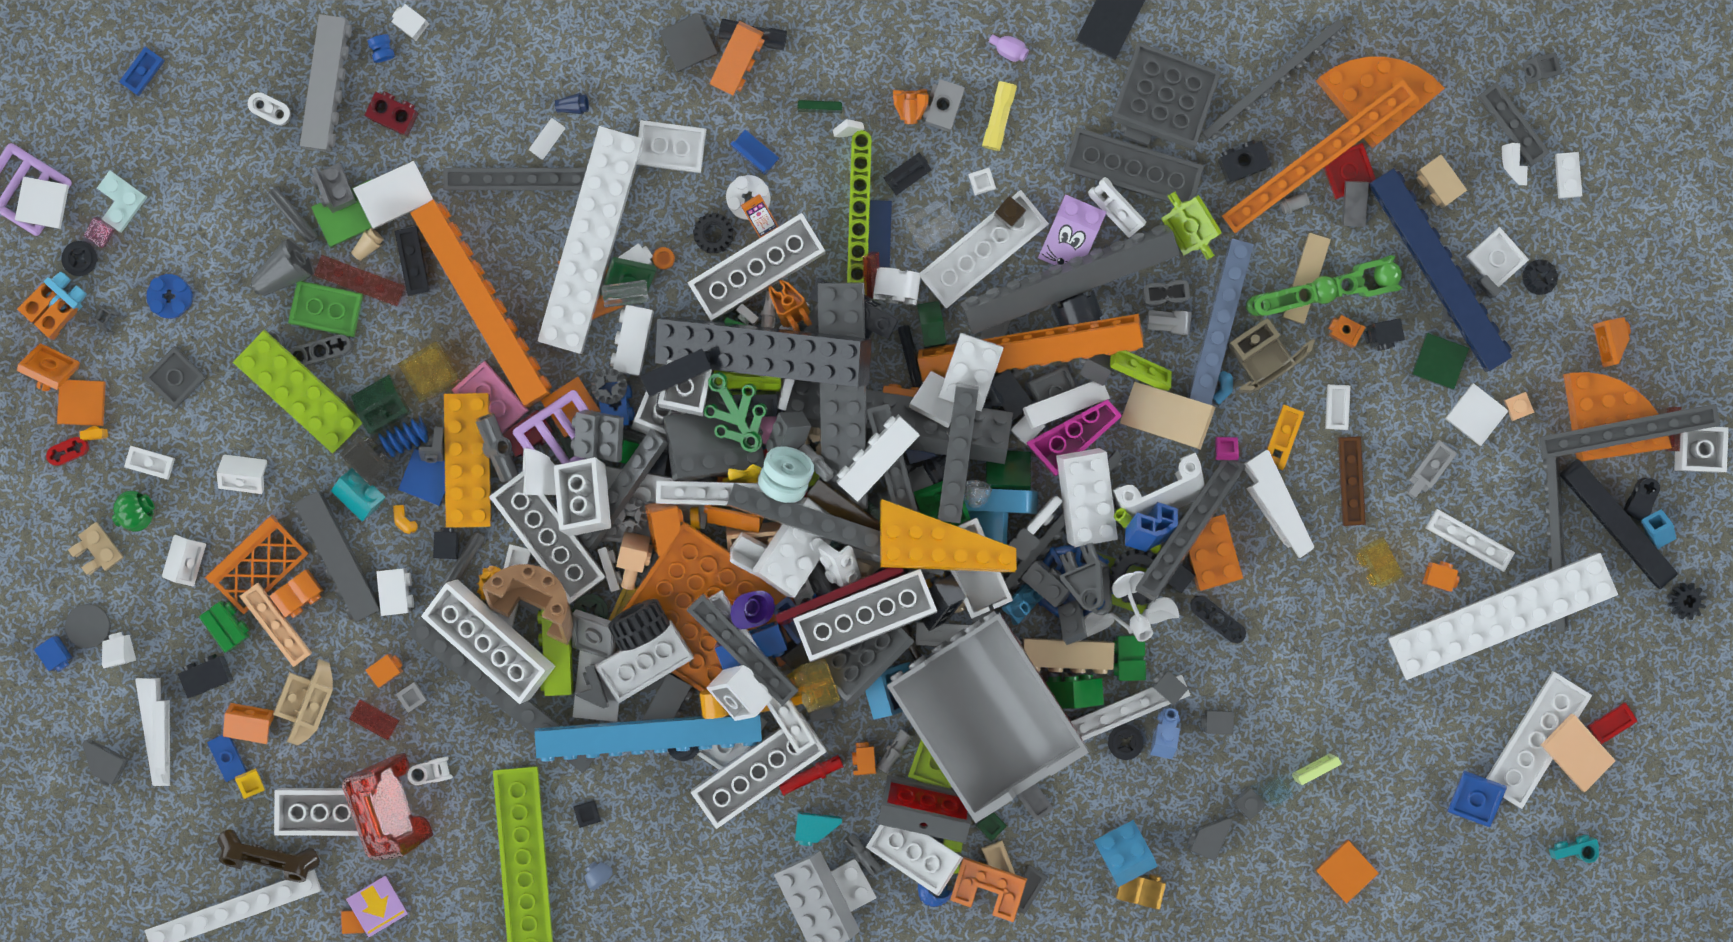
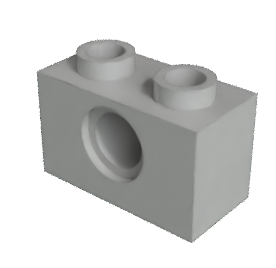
(952, 94)

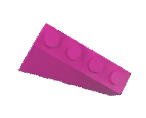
(1073, 434)

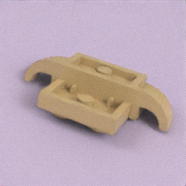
(305, 701)

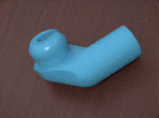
(1226, 387)

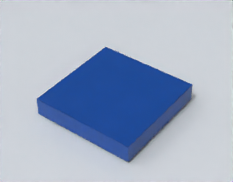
(424, 479)
(1477, 798)

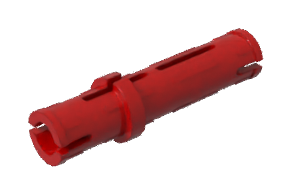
(816, 772)

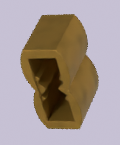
(1143, 891)

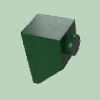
(931, 324)

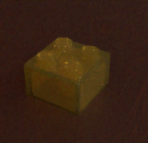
(429, 372)

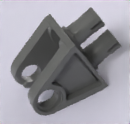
(1088, 581)

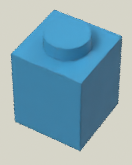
(1659, 529)

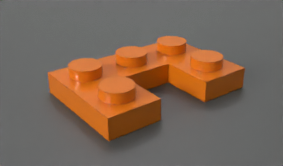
(976, 874)

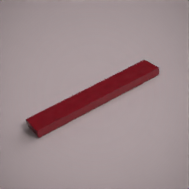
(851, 589)

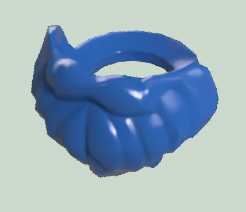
(930, 900)

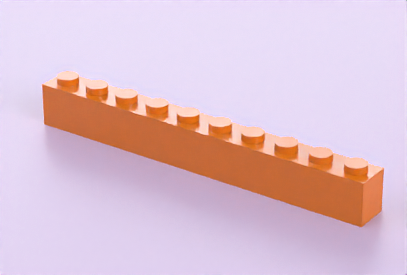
(1048, 345)

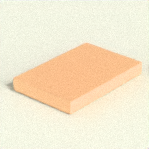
(1578, 752)

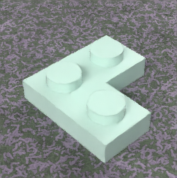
(126, 200)

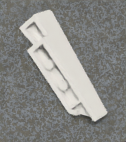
(1276, 503)
(156, 727)

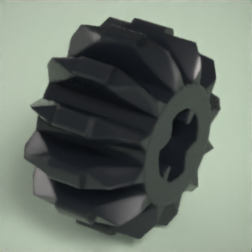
(1683, 593)

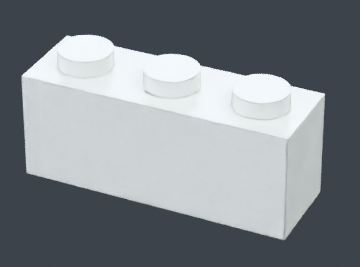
(632, 340)

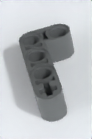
(310, 349)

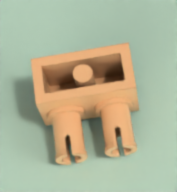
(633, 555)

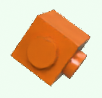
(1441, 576)

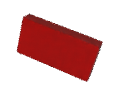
(1612, 723)

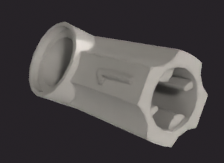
(1174, 322)

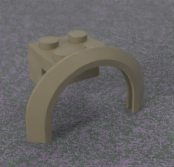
(1264, 355)

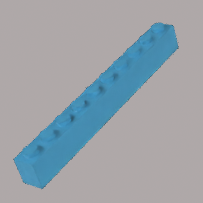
(645, 735)

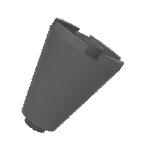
(282, 269)

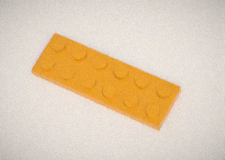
(465, 463)

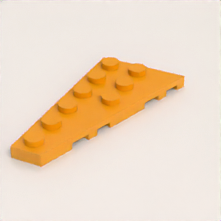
(928, 543)

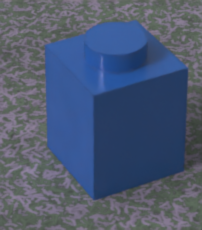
(53, 654)

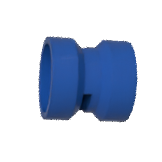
(381, 48)

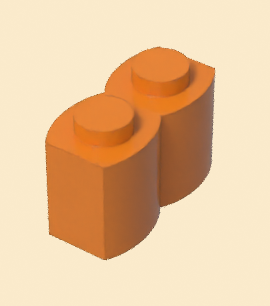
(296, 594)

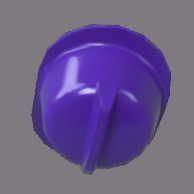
(752, 609)

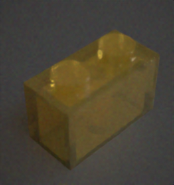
(1379, 563)

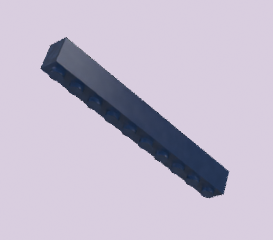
(1440, 270)

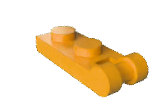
(1284, 434)

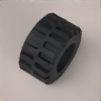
(1126, 560)
(638, 624)

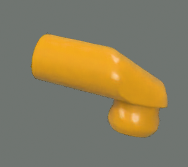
(402, 522)

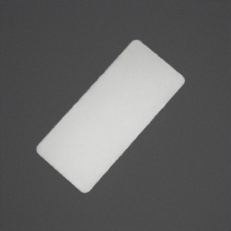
(547, 138)

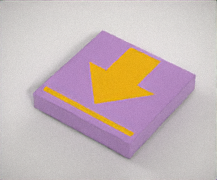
(377, 906)

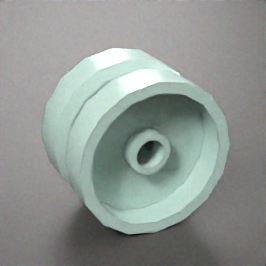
(785, 474)

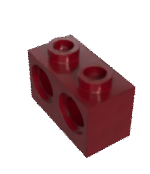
(389, 117)

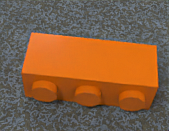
(737, 58)

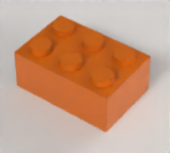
(1214, 556)

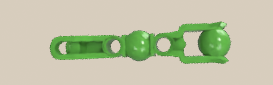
(1326, 289)

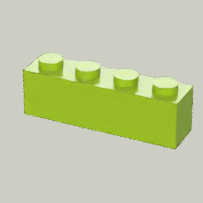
(561, 678)

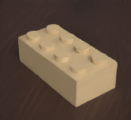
(1076, 656)

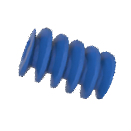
(404, 437)

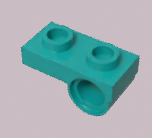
(1564, 849)

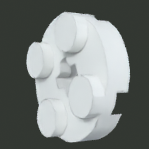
(741, 186)

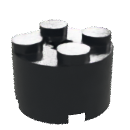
(1078, 309)

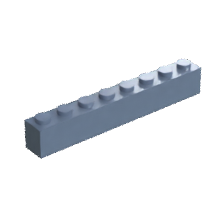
(1220, 321)

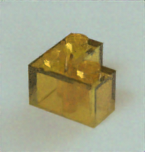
(815, 685)

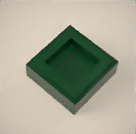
(991, 826)

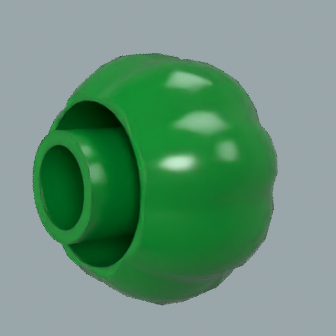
(131, 511)

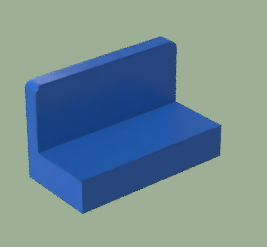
(754, 152)

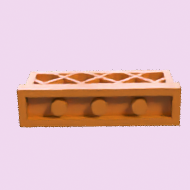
(244, 549)

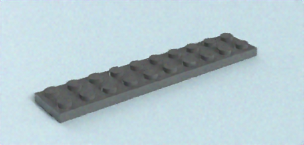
(842, 406)

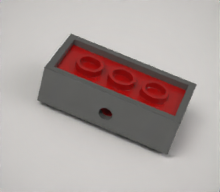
(924, 809)

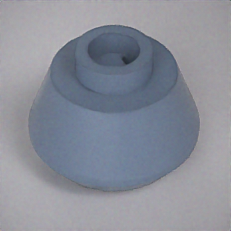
(597, 874)

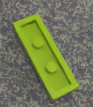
(1142, 369)

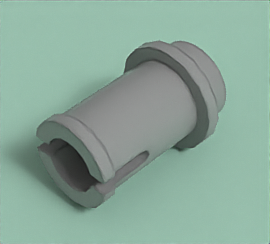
(1293, 203)

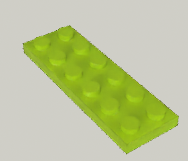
(298, 391)

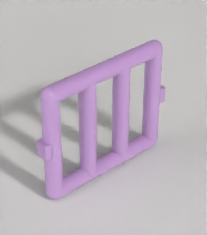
(28, 161)
(537, 421)

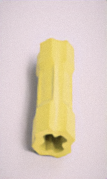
(1001, 108)

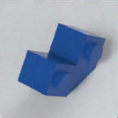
(1152, 529)

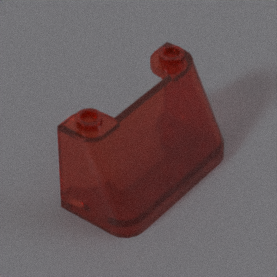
(383, 811)

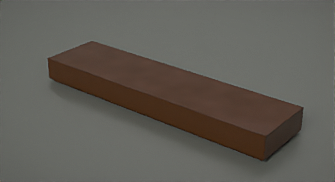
(1351, 481)

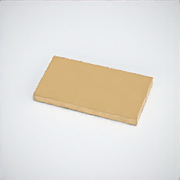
(1167, 415)

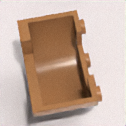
(535, 587)

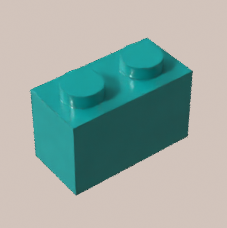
(357, 494)

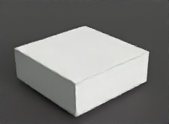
(982, 181)

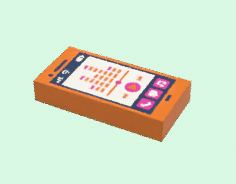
(759, 216)

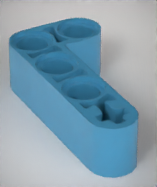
(1010, 501)

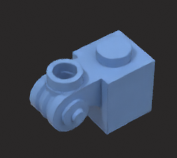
(1166, 734)

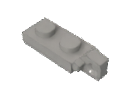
(1431, 468)

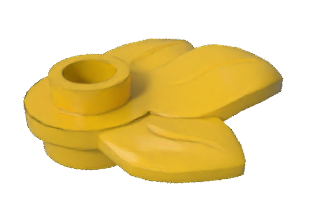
(743, 476)

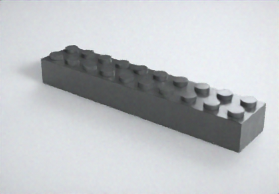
(989, 431)

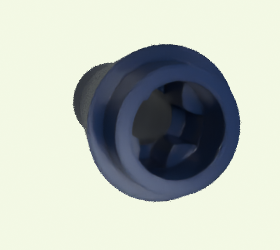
(573, 104)

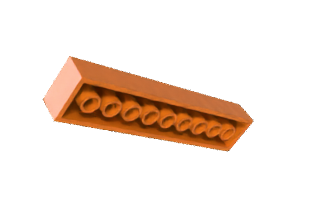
(481, 304)

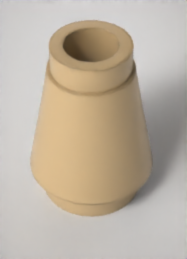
(367, 244)

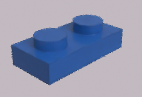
(141, 71)

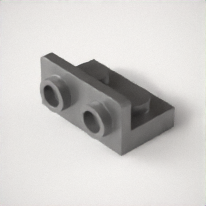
(334, 187)

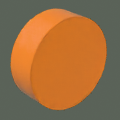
(663, 258)

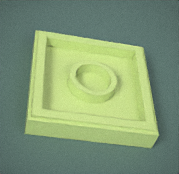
(1316, 769)

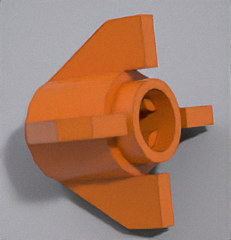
(910, 104)

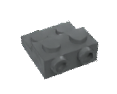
(597, 435)

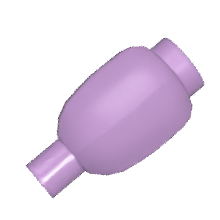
(1010, 47)

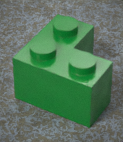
(1076, 692)

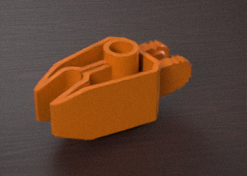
(790, 306)

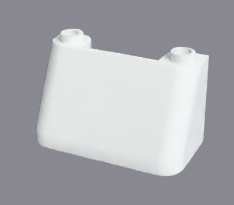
(1178, 494)

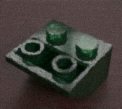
(380, 405)

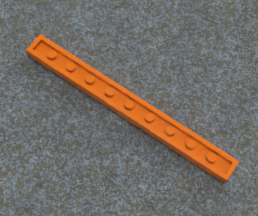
(1319, 156)

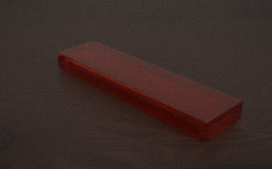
(359, 280)

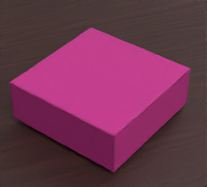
(1226, 448)

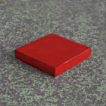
(1349, 166)

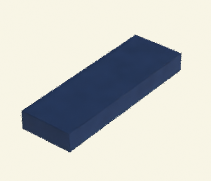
(880, 230)

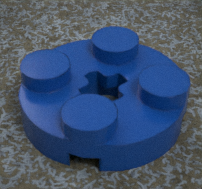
(177, 306)

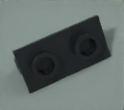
(907, 173)

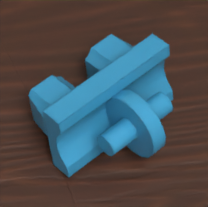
(1022, 603)

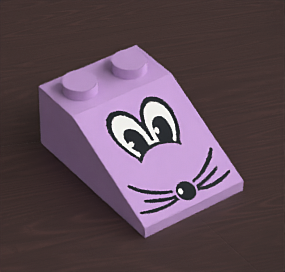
(1071, 231)

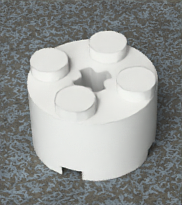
(896, 286)

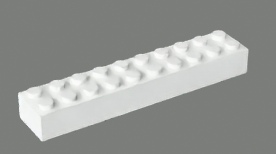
(590, 240)
(1502, 616)

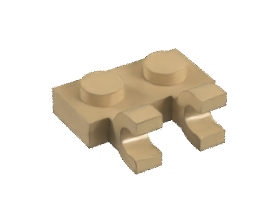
(100, 546)

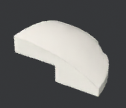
(538, 474)

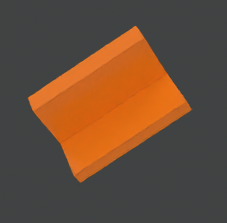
(247, 723)

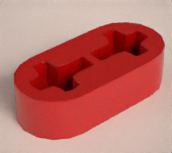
(65, 446)

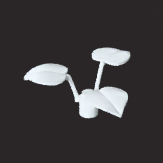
(1157, 611)

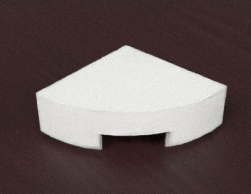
(847, 128)

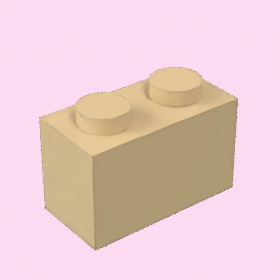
(1440, 181)

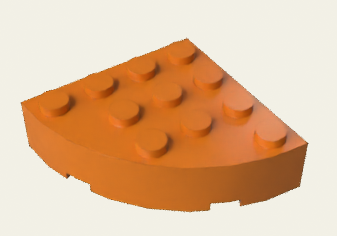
(1366, 79)
(1605, 400)

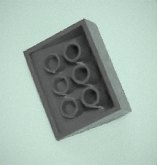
(699, 453)

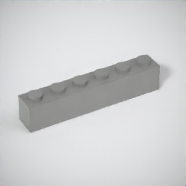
(324, 83)

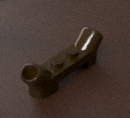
(294, 866)

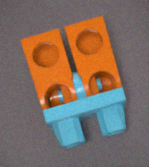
(51, 305)

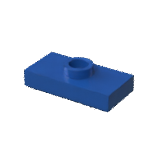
(227, 757)

